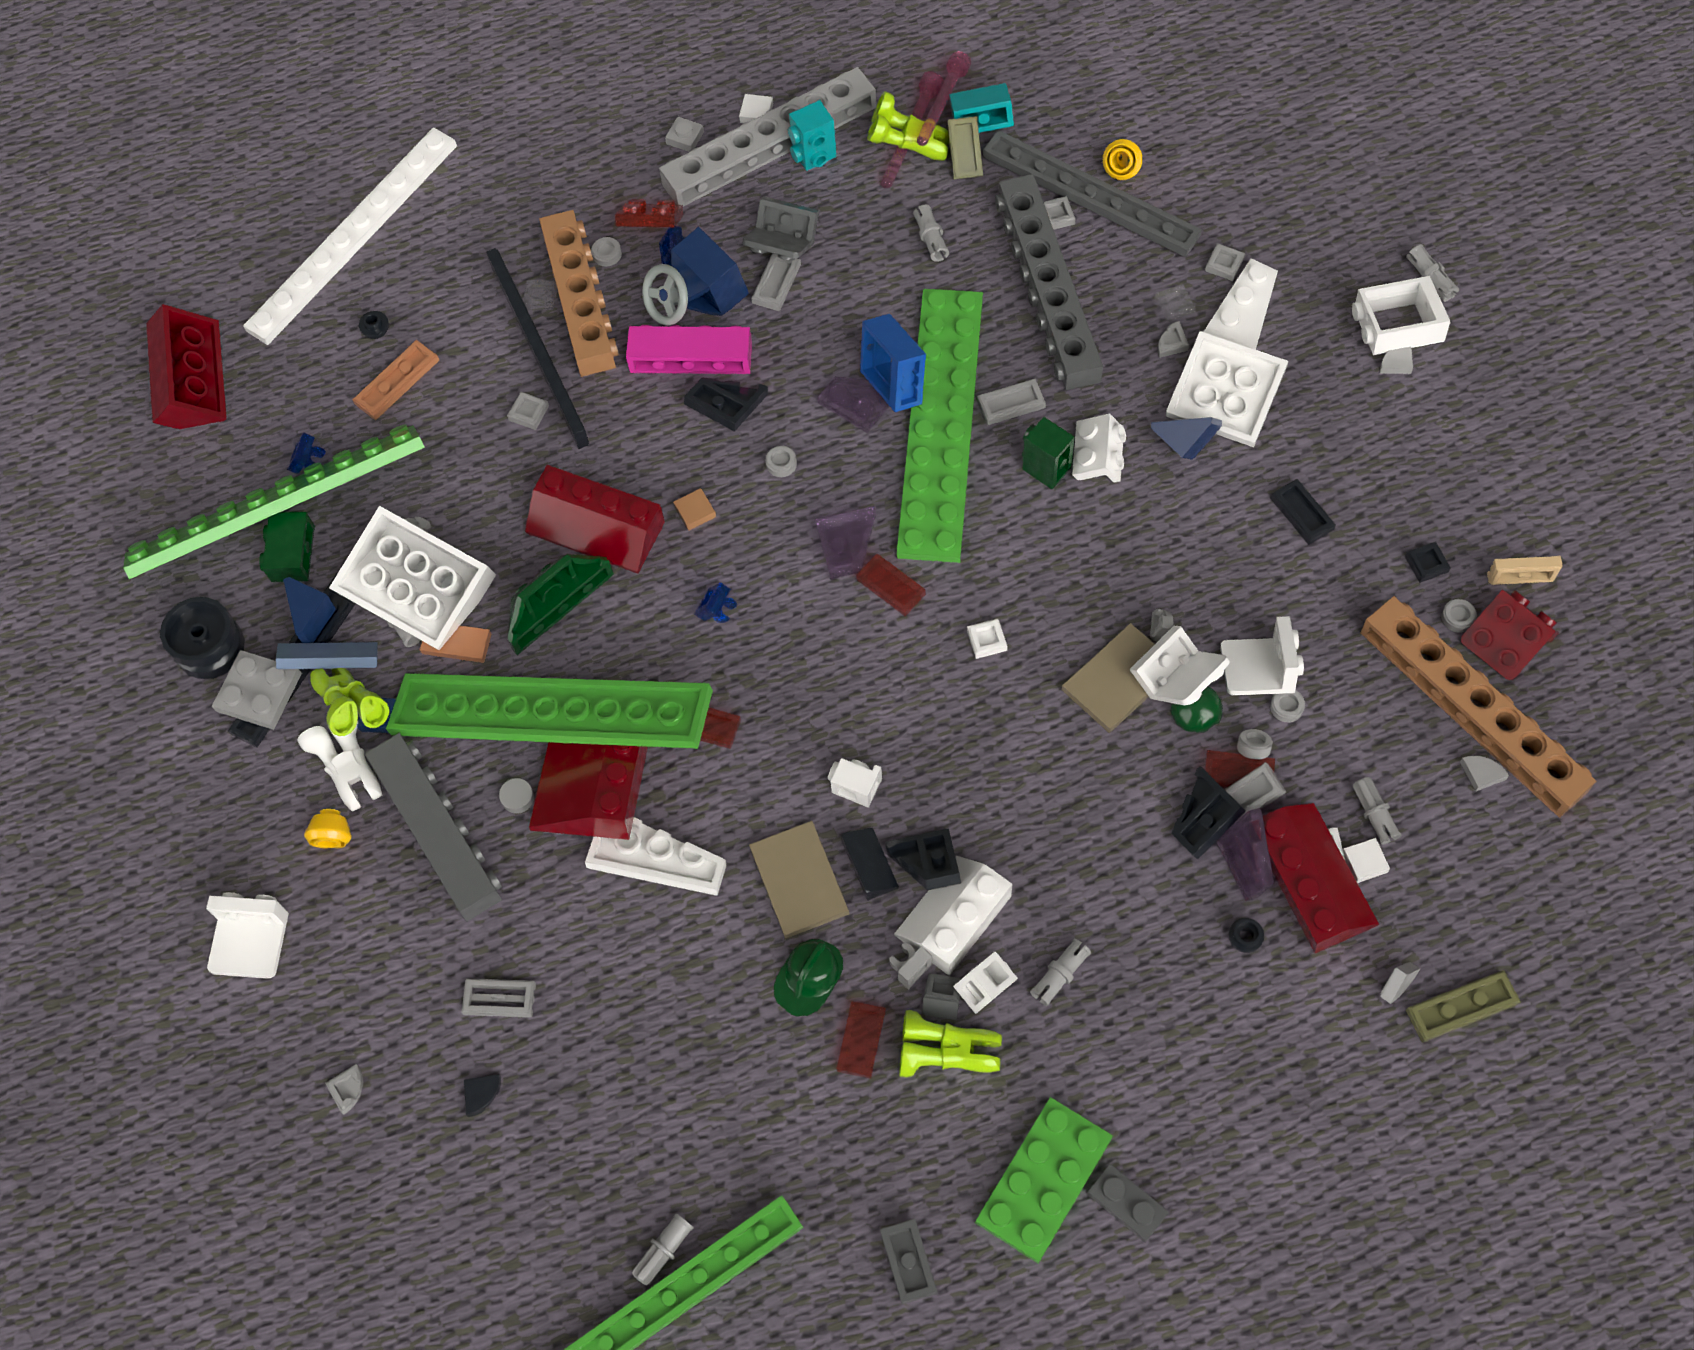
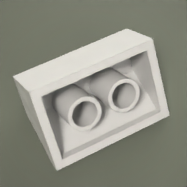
(956, 916)

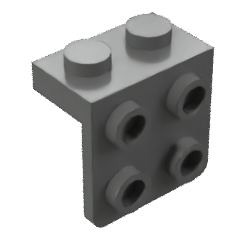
(782, 229)

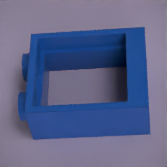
(896, 381)

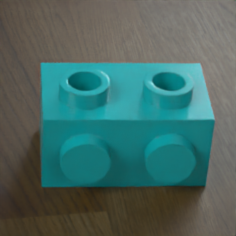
(989, 104)
(812, 135)

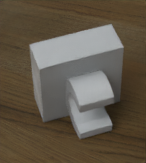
(913, 967)

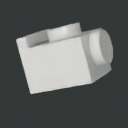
(855, 781)
(985, 982)

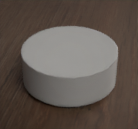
(606, 251)
(781, 461)
(1458, 615)
(1287, 706)
(1254, 744)
(516, 795)

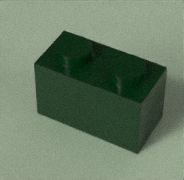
(1047, 452)
(287, 546)

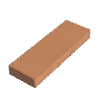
(395, 380)

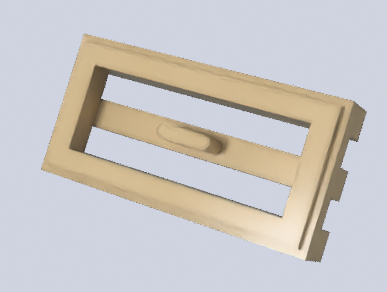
(1524, 570)

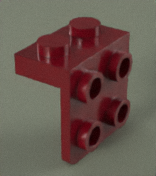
(1509, 634)

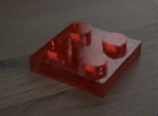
(640, 214)

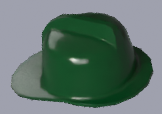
(808, 977)

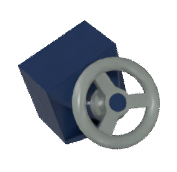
(697, 280)

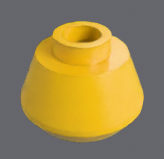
(1122, 168)
(328, 830)

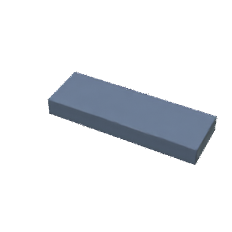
(326, 655)

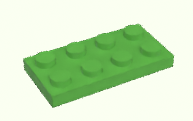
(1044, 1180)

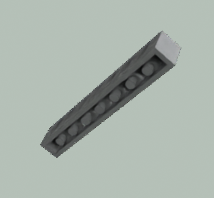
(1032, 238)

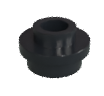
(376, 330)
(1251, 926)

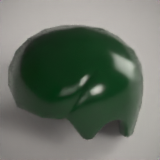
(1199, 715)

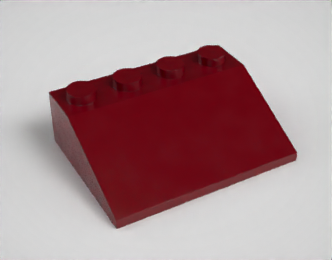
(588, 790)

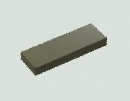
(1463, 1006)

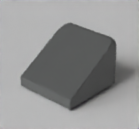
(941, 997)

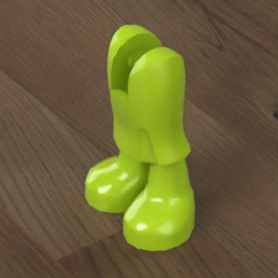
(887, 117)
(347, 698)
(955, 1047)

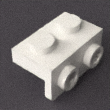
(1098, 448)

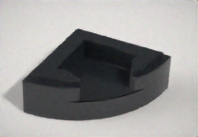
(480, 1093)

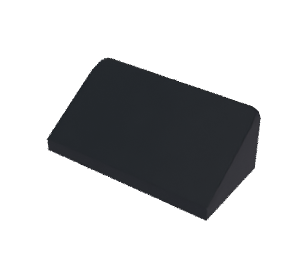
(869, 862)

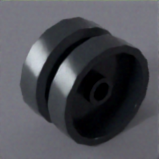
(201, 637)

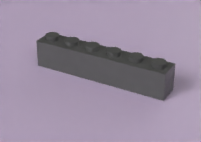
(433, 826)

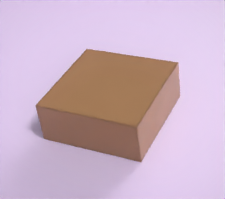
(694, 509)

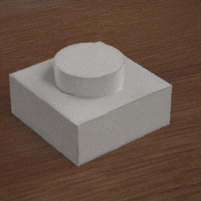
(684, 134)

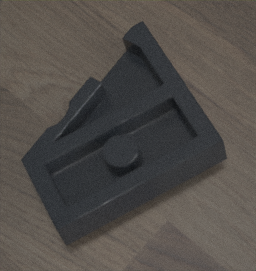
(724, 400)
(1205, 814)
(927, 858)

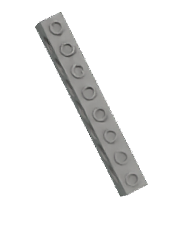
(761, 139)

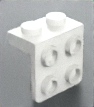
(1264, 664)
(1177, 670)
(246, 935)

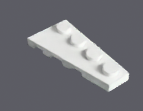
(1245, 306)
(657, 859)

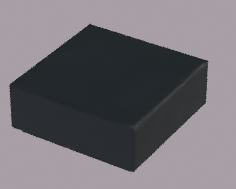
(1427, 562)

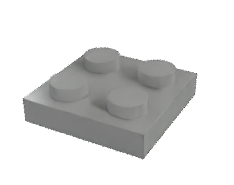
(256, 690)

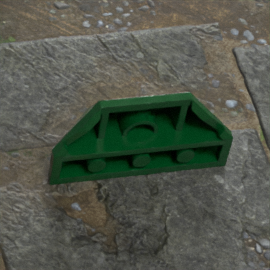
(553, 595)

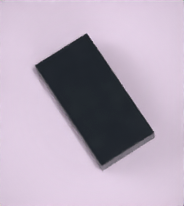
(1302, 511)

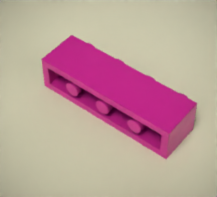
(689, 349)

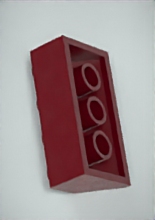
(185, 369)
(593, 518)
(1315, 877)

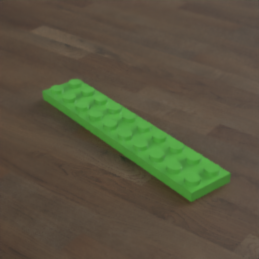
(941, 428)
(263, 504)
(551, 710)

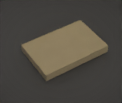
(1105, 683)
(799, 879)

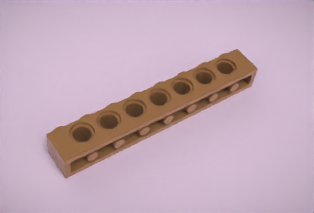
(1479, 722)

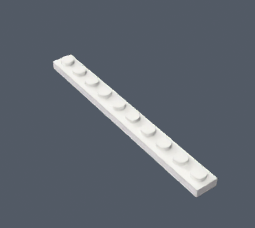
(349, 236)

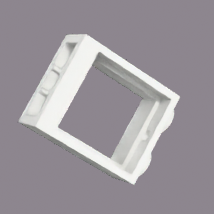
(1399, 294)

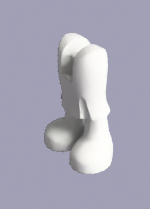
(345, 767)

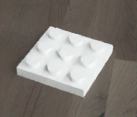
(1229, 385)

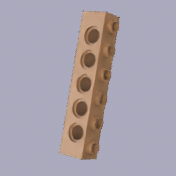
(577, 293)

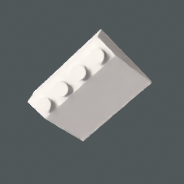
(412, 579)

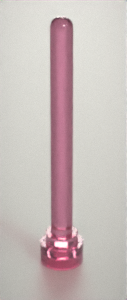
(957, 67)
(929, 88)

